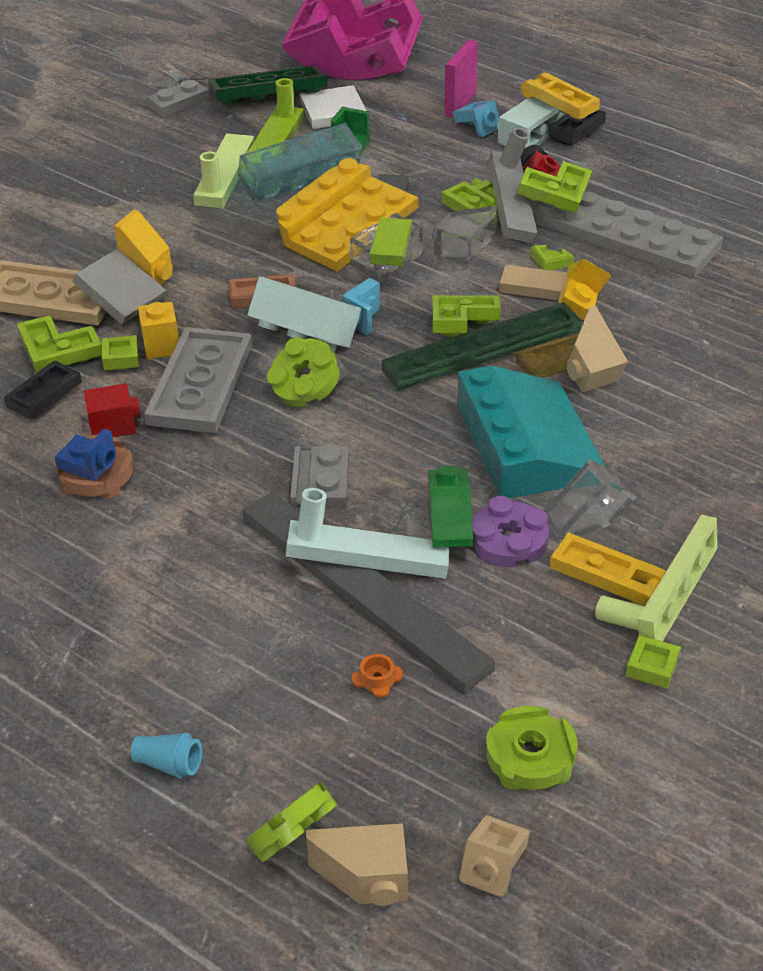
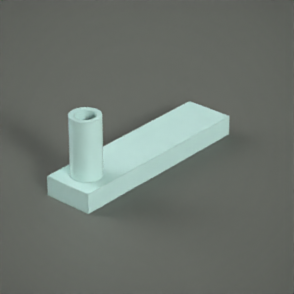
(361, 548)

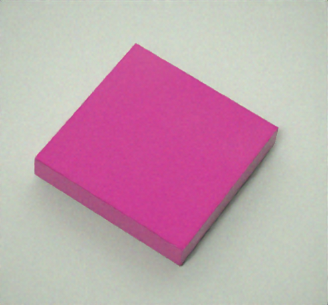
(461, 78)

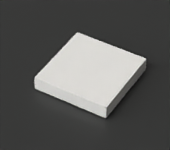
(324, 104)

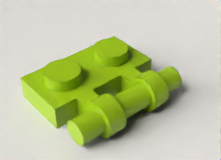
(467, 196)

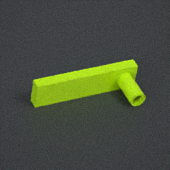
(284, 119)

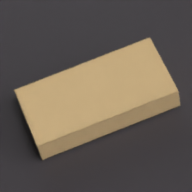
(532, 282)

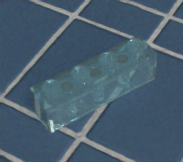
(296, 161)

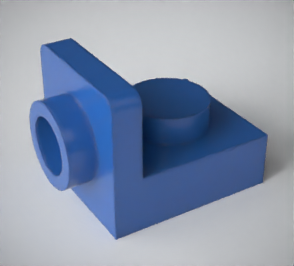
(87, 456)

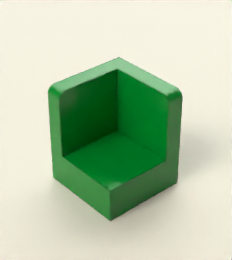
(357, 121)

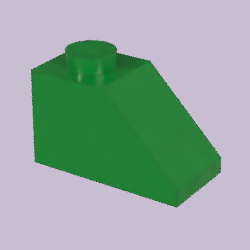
(450, 507)

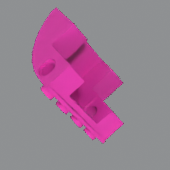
(354, 39)

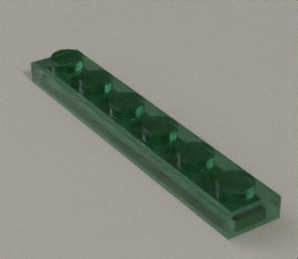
(480, 345)

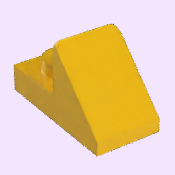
(582, 286)

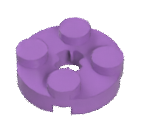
(504, 515)

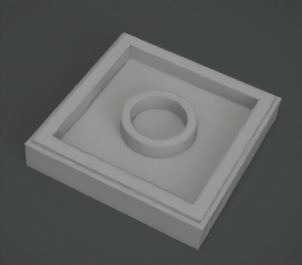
(118, 285)

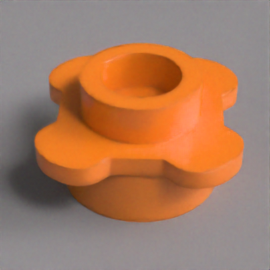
(377, 675)

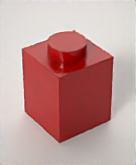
(112, 410)

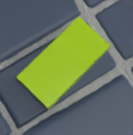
(391, 241)

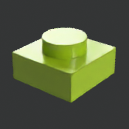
(120, 353)
(653, 661)

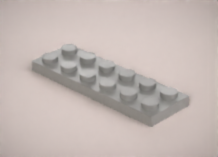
(633, 233)

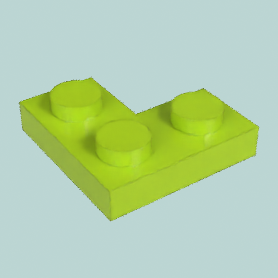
(560, 191)
(452, 312)
(46, 344)

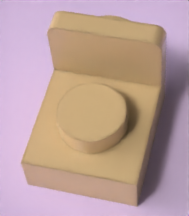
(492, 854)

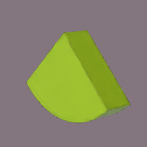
(550, 259)

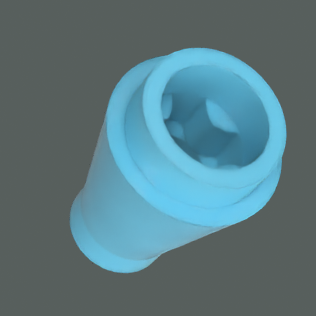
(169, 753)

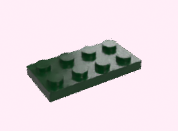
(259, 84)

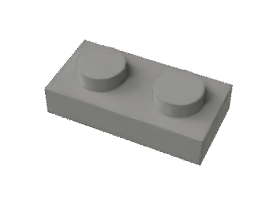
(178, 98)

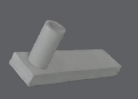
(506, 173)

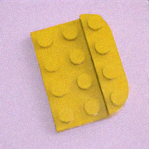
(337, 208)

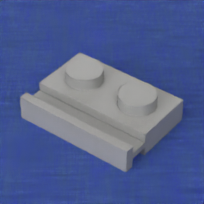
(322, 469)

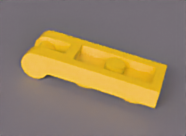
(560, 95)
(606, 568)

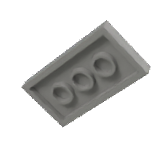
(199, 380)

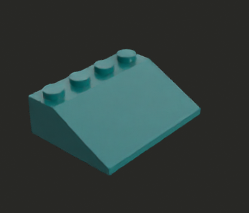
(523, 430)

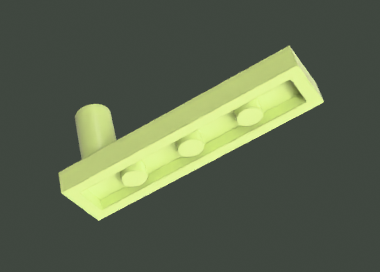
(220, 171)
(672, 591)

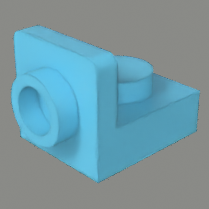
(481, 114)
(368, 298)

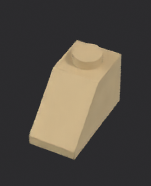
(595, 355)
(362, 861)

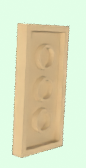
(45, 292)

